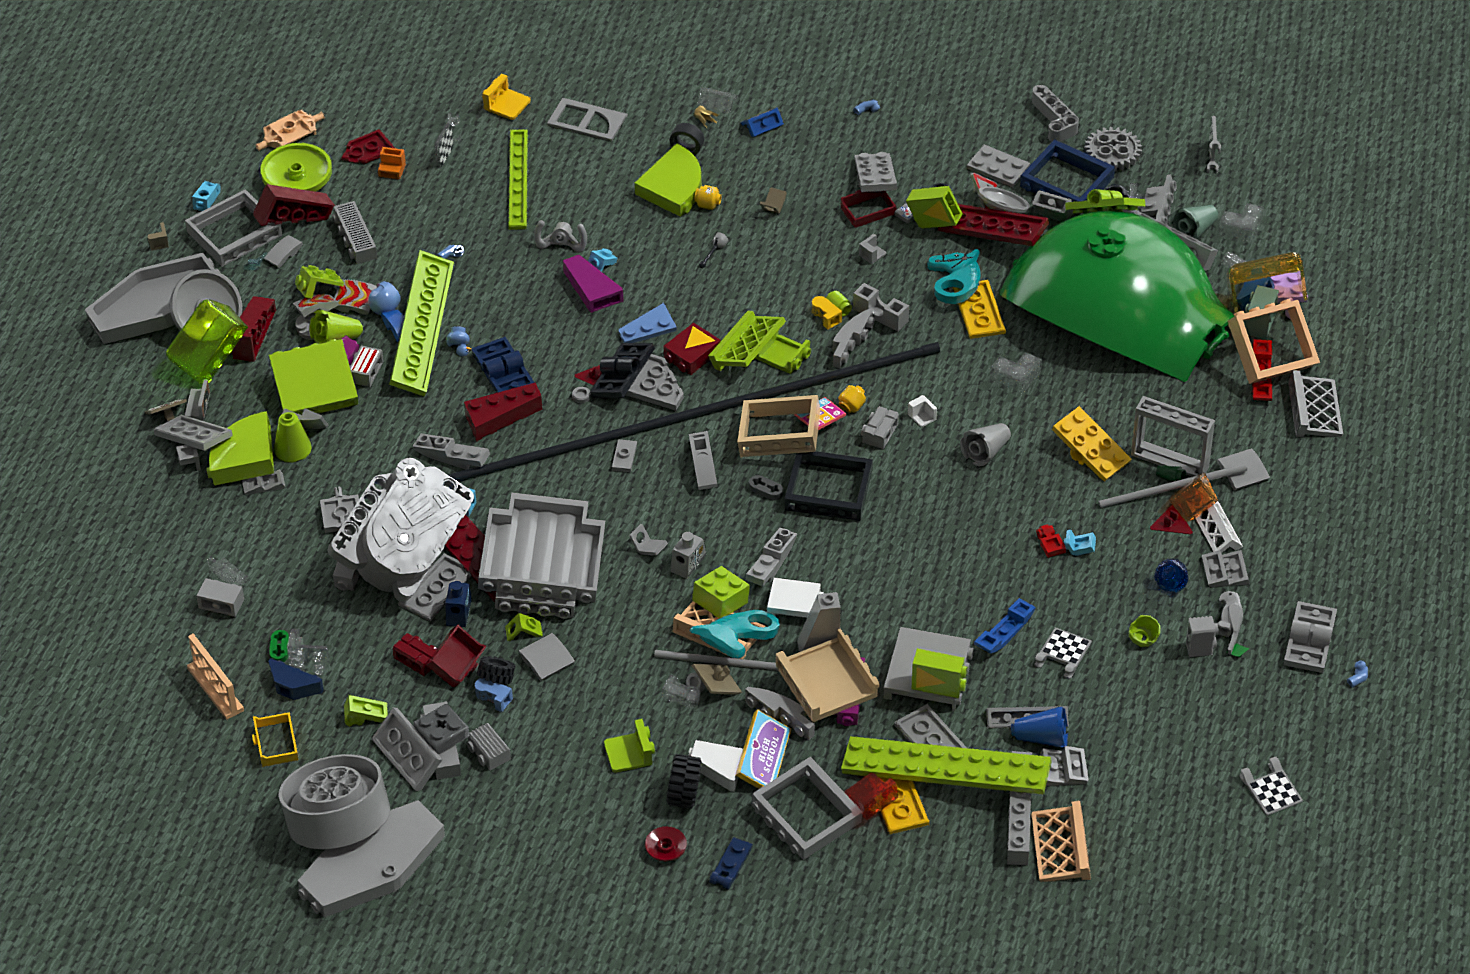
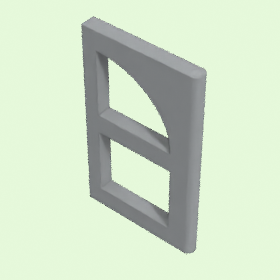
(613, 117)

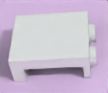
(792, 597)

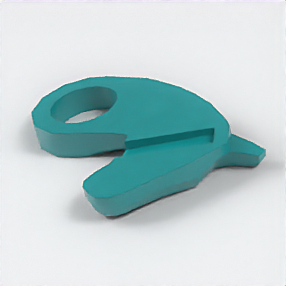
(724, 632)

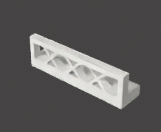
(1222, 526)

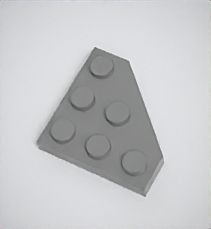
(657, 384)

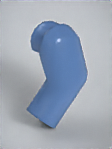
(451, 251)

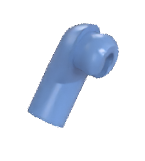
(873, 104)
(1361, 674)

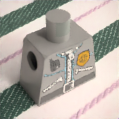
(688, 549)

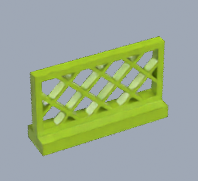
(735, 341)

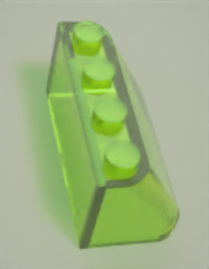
(206, 340)

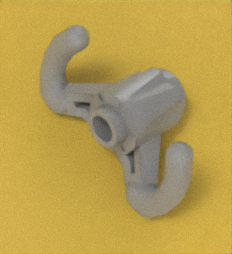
(561, 235)

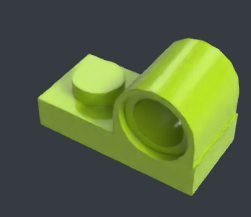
(358, 709)

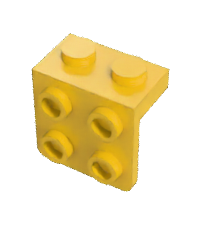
(503, 101)

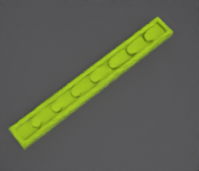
(518, 179)

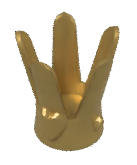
(702, 114)

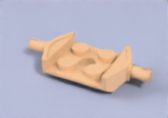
(278, 135)

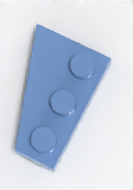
(648, 326)

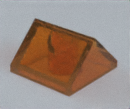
(1194, 497)

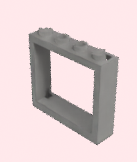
(240, 247)
(1177, 418)
(828, 787)

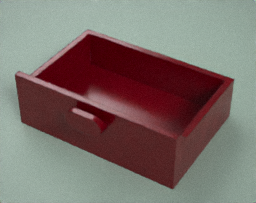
(859, 197)
(456, 656)

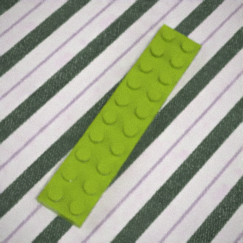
(421, 323)
(947, 765)

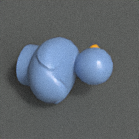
(459, 338)

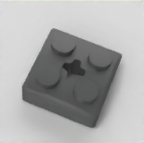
(442, 728)

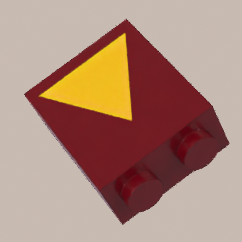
(690, 348)

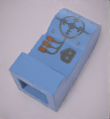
(494, 692)

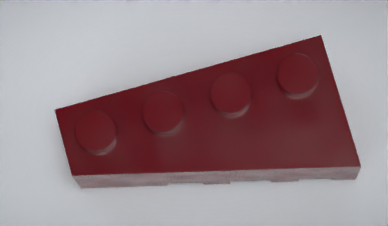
(291, 204)

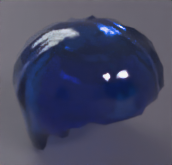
(1171, 575)

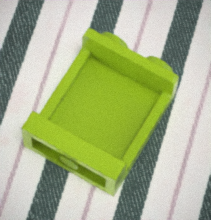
(784, 353)

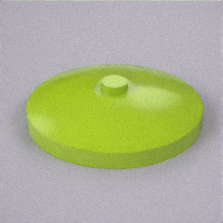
(297, 167)

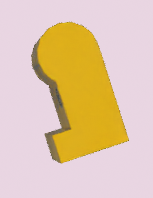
(827, 311)

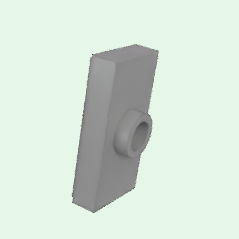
(624, 455)

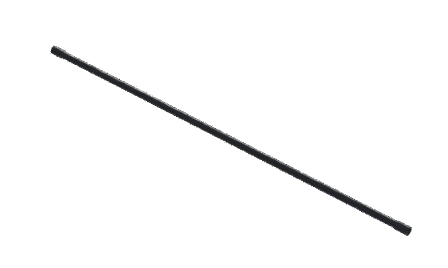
(924, 350)

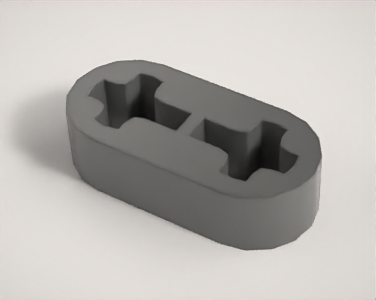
(765, 488)

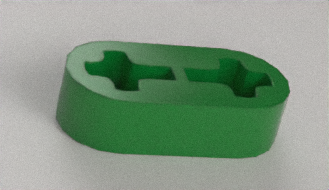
(275, 646)

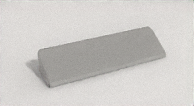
(1010, 714)

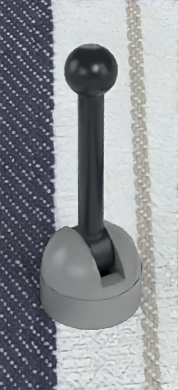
(719, 241)

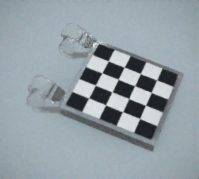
(446, 141)

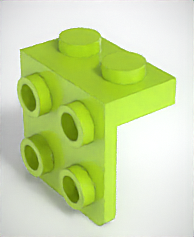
(310, 275)
(630, 750)

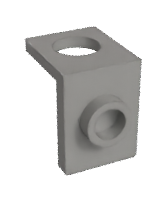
(647, 546)

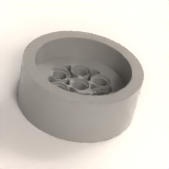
(334, 801)

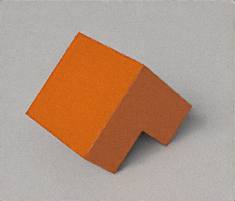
(391, 163)

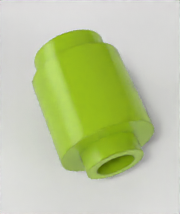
(840, 301)

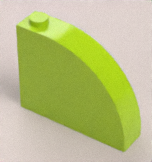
(671, 181)
(245, 453)

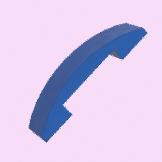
(1007, 628)

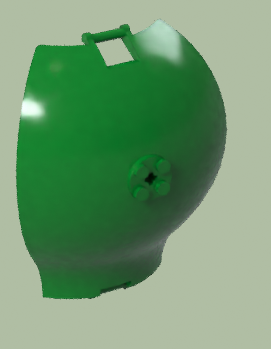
(1123, 288)

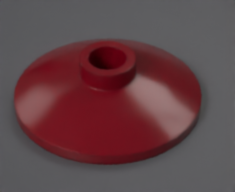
(665, 837)

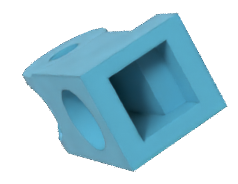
(205, 195)

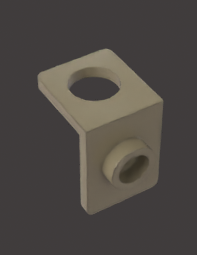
(774, 200)

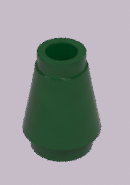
(1171, 473)

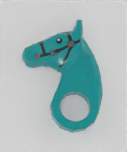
(963, 274)

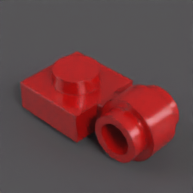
(1050, 542)

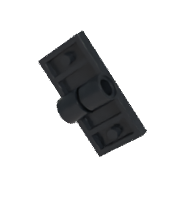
(621, 370)

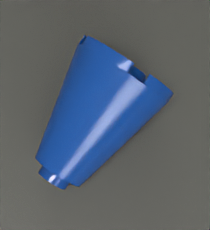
(1043, 728)

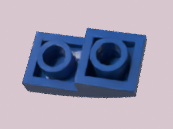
(393, 321)

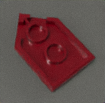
(366, 147)

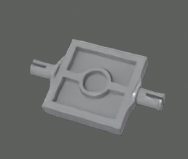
(337, 510)

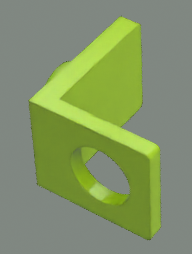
(525, 624)

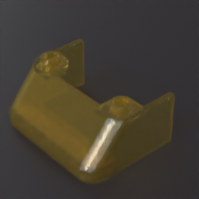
(1265, 268)

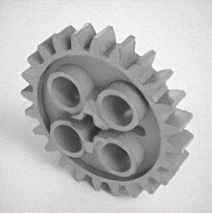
(1114, 147)

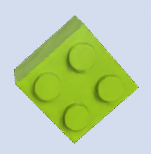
(720, 592)

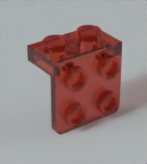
(872, 794)

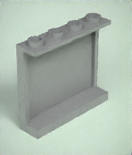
(900, 670)

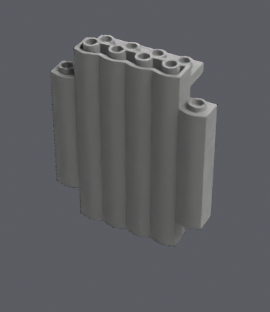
(541, 555)

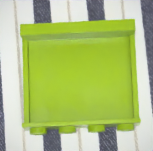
(314, 378)

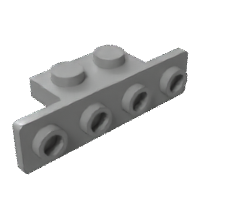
(1159, 200)

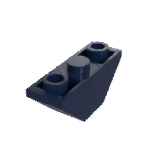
(293, 681)

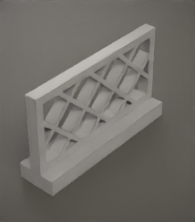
(1300, 405)

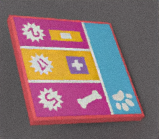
(828, 414)

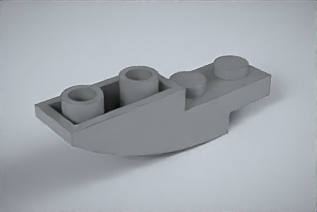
(850, 334)
(447, 451)
(703, 460)
(772, 558)
(780, 707)

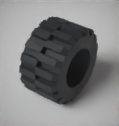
(684, 781)

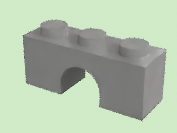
(893, 314)

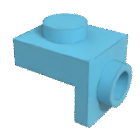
(602, 258)
(1080, 544)

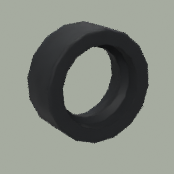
(691, 131)

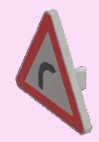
(980, 181)

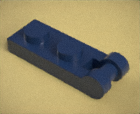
(731, 863)

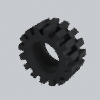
(496, 669)

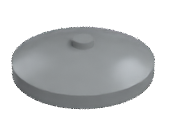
(198, 287)

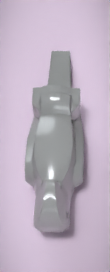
(1230, 617)

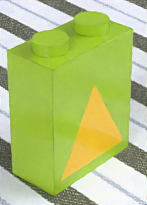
(934, 207)
(938, 673)

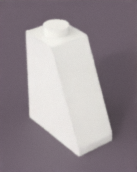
(718, 762)

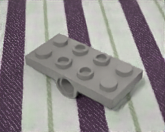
(875, 172)
(1310, 637)

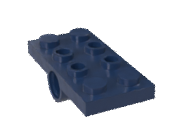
(502, 365)

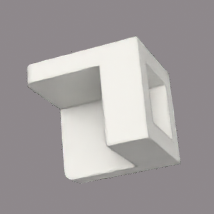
(922, 411)

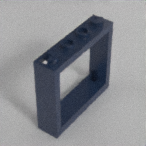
(1074, 157)

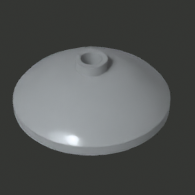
(1002, 200)

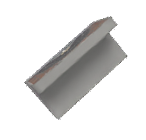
(198, 402)

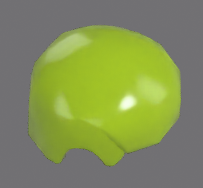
(1144, 625)

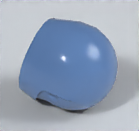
(384, 298)

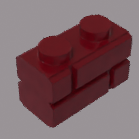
(414, 653)

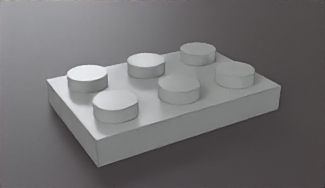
(998, 165)

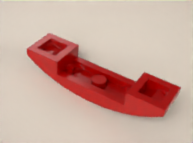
(1263, 352)

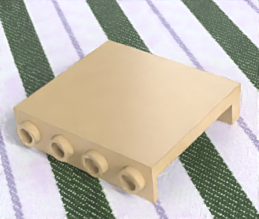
(828, 677)

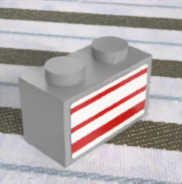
(366, 365)

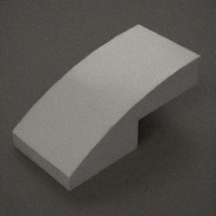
(282, 250)
(264, 483)

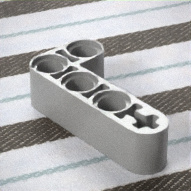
(1063, 121)

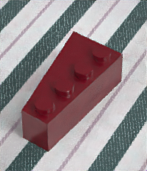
(258, 318)
(501, 409)

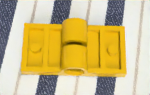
(1091, 444)

